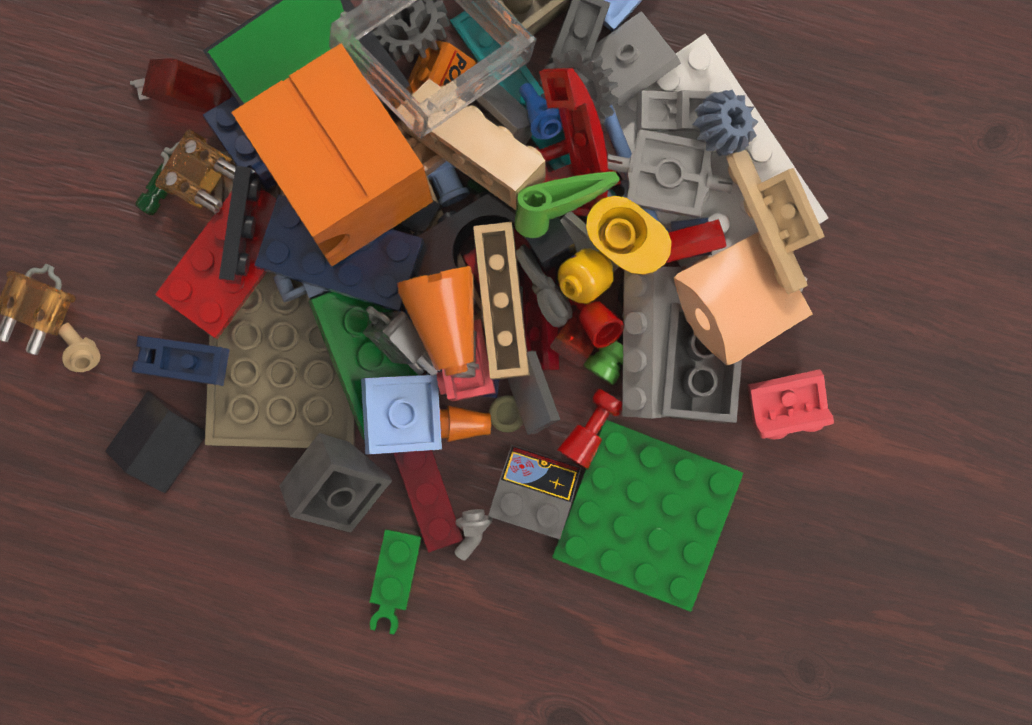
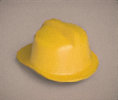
(628, 235)

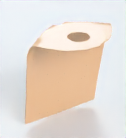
(737, 301)

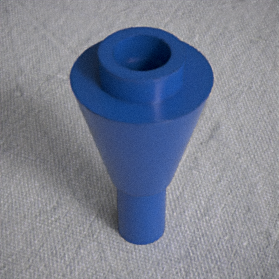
(543, 121)

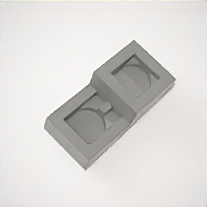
(668, 110)

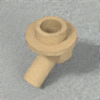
(81, 354)

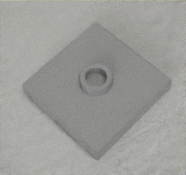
(636, 57)

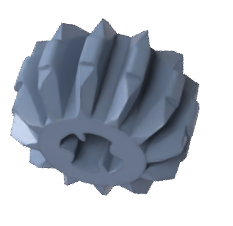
(725, 122)

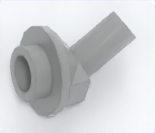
(473, 524)

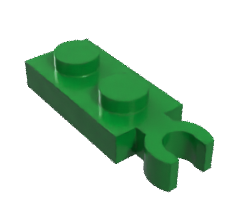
(394, 576)

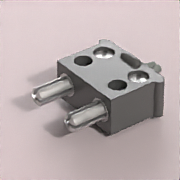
(398, 340)

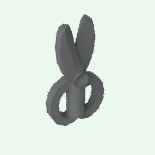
(550, 298)

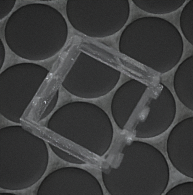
(423, 117)

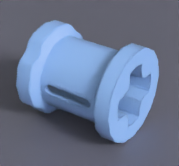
(448, 185)

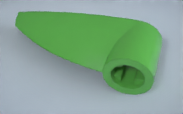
(557, 197)

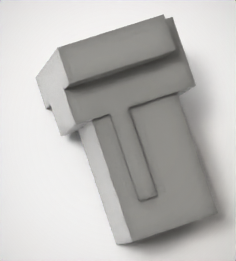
(139, 85)

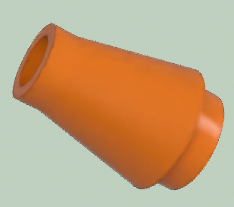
(463, 423)

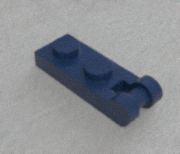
(181, 360)

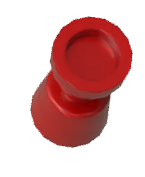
(599, 323)
(583, 441)

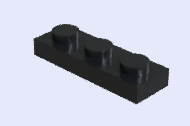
(240, 225)

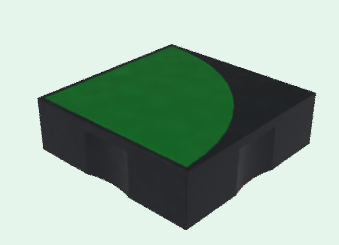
(282, 42)

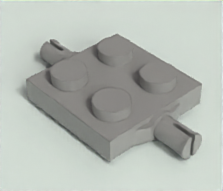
(669, 173)

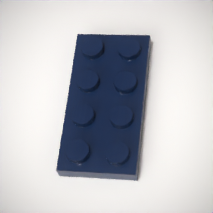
(365, 275)

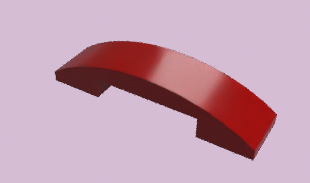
(580, 124)

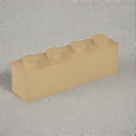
(483, 150)
(501, 300)

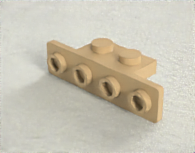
(780, 214)

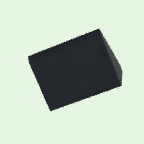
(155, 443)

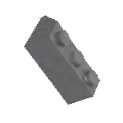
(696, 380)

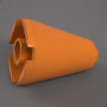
(443, 316)

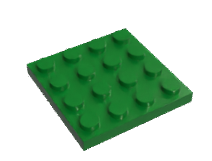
(648, 515)

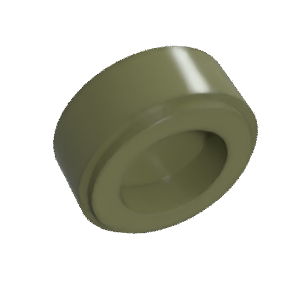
(505, 414)

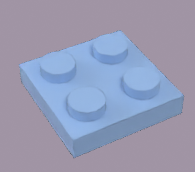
(401, 414)

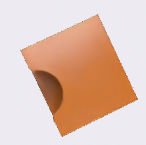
(335, 154)

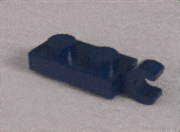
(235, 141)

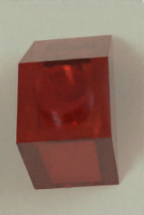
(184, 85)

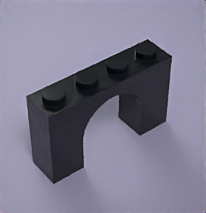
(445, 240)

